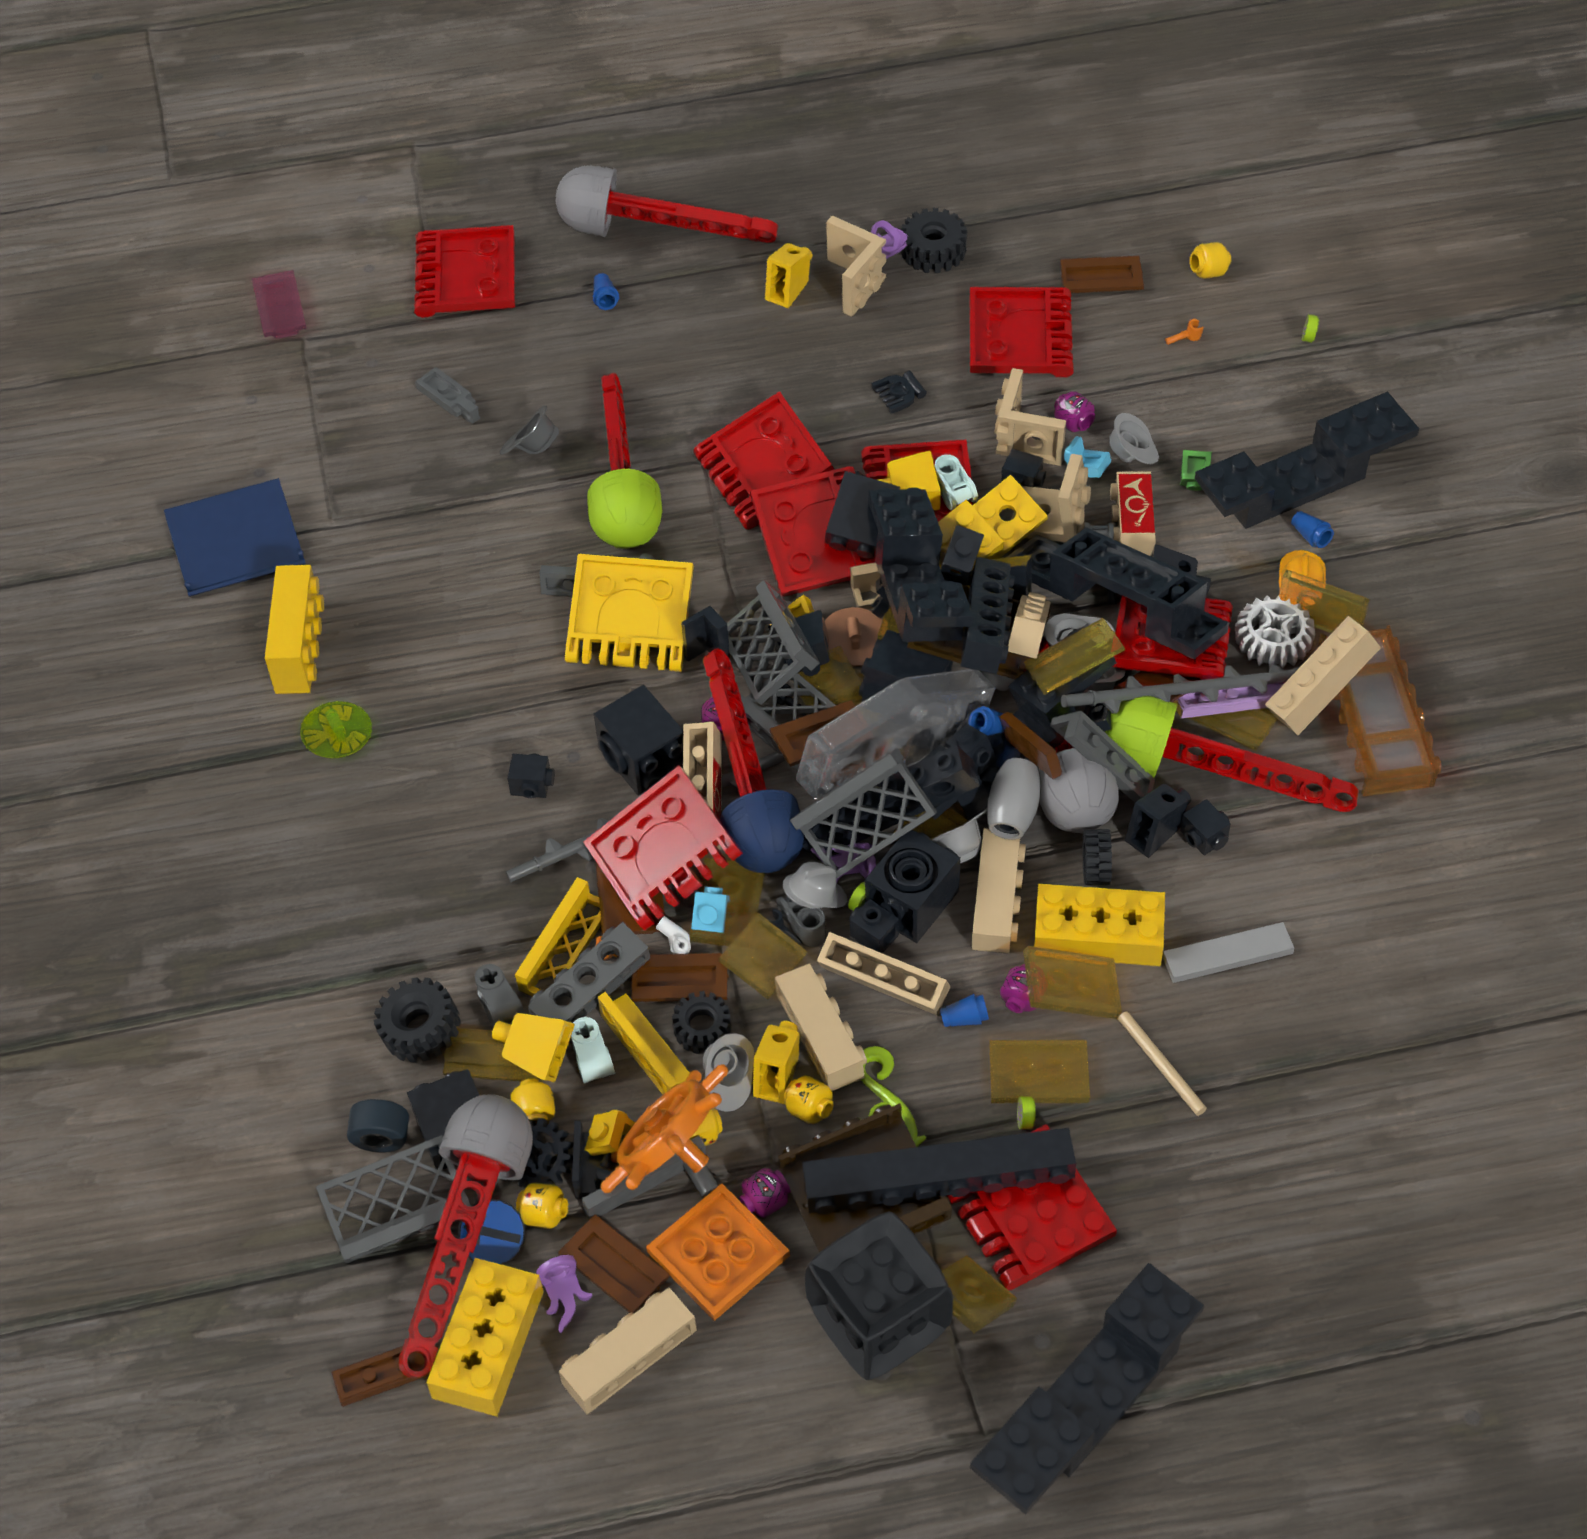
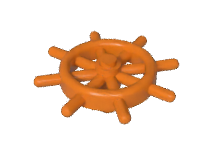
(666, 1131)

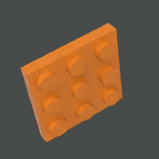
(718, 1251)

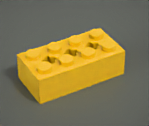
(294, 629)
(1101, 922)
(494, 1305)

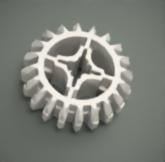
(1272, 640)

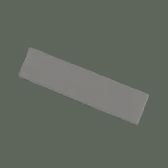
(1228, 952)

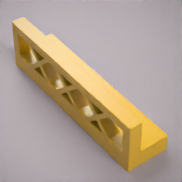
(555, 933)
(642, 1041)

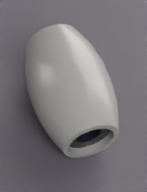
(1013, 798)

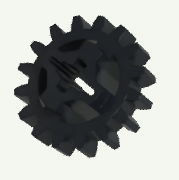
(552, 1153)

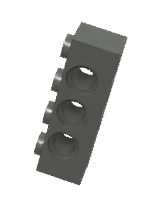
(608, 977)

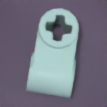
(954, 482)
(591, 1053)

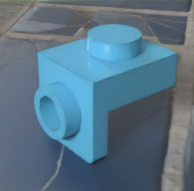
(1094, 460)
(710, 910)

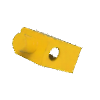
(787, 274)
(915, 472)
(535, 1043)
(778, 1049)

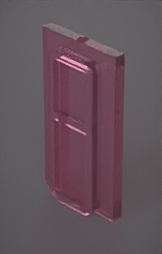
(279, 304)

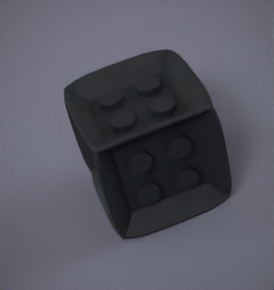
(878, 1295)

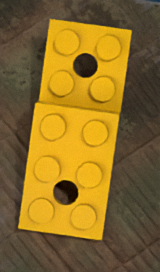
(984, 518)

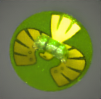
(336, 729)

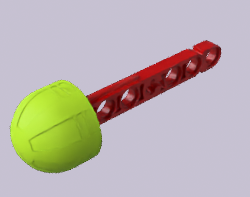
(624, 501)
(1146, 735)

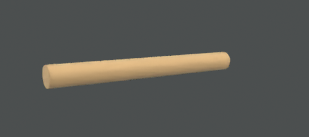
(1162, 1063)

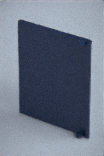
(233, 537)

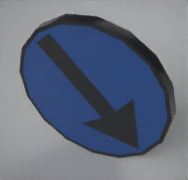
(500, 1234)

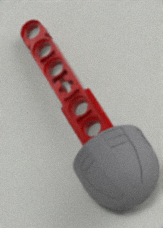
(589, 199)
(1084, 792)
(486, 1142)

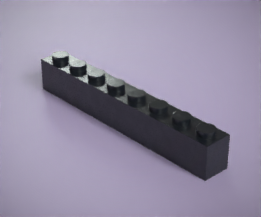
(939, 1170)

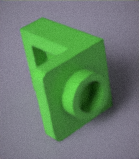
(1192, 462)

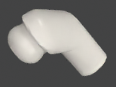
(678, 937)

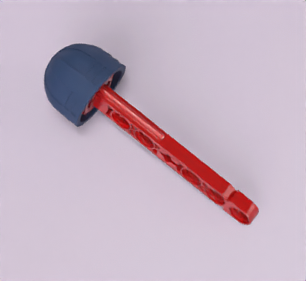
(760, 816)

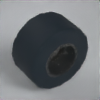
(378, 1125)

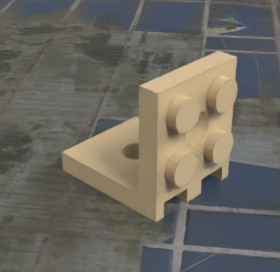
(862, 264)
(1017, 428)
(1064, 505)

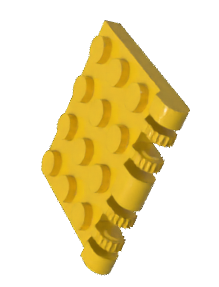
(629, 606)

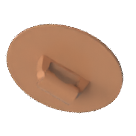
(854, 631)

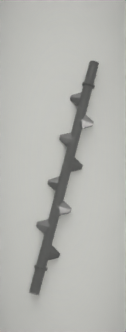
(1180, 685)
(557, 852)

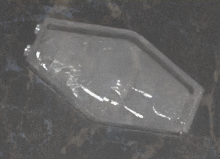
(907, 715)

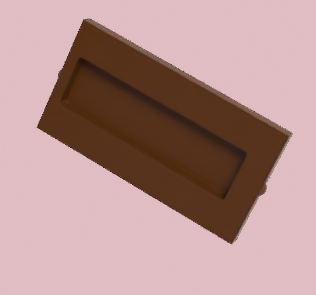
(1102, 274)
(792, 736)
(677, 975)
(614, 1264)

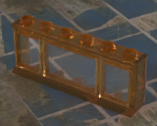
(1387, 723)

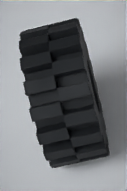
(934, 253)
(409, 1003)

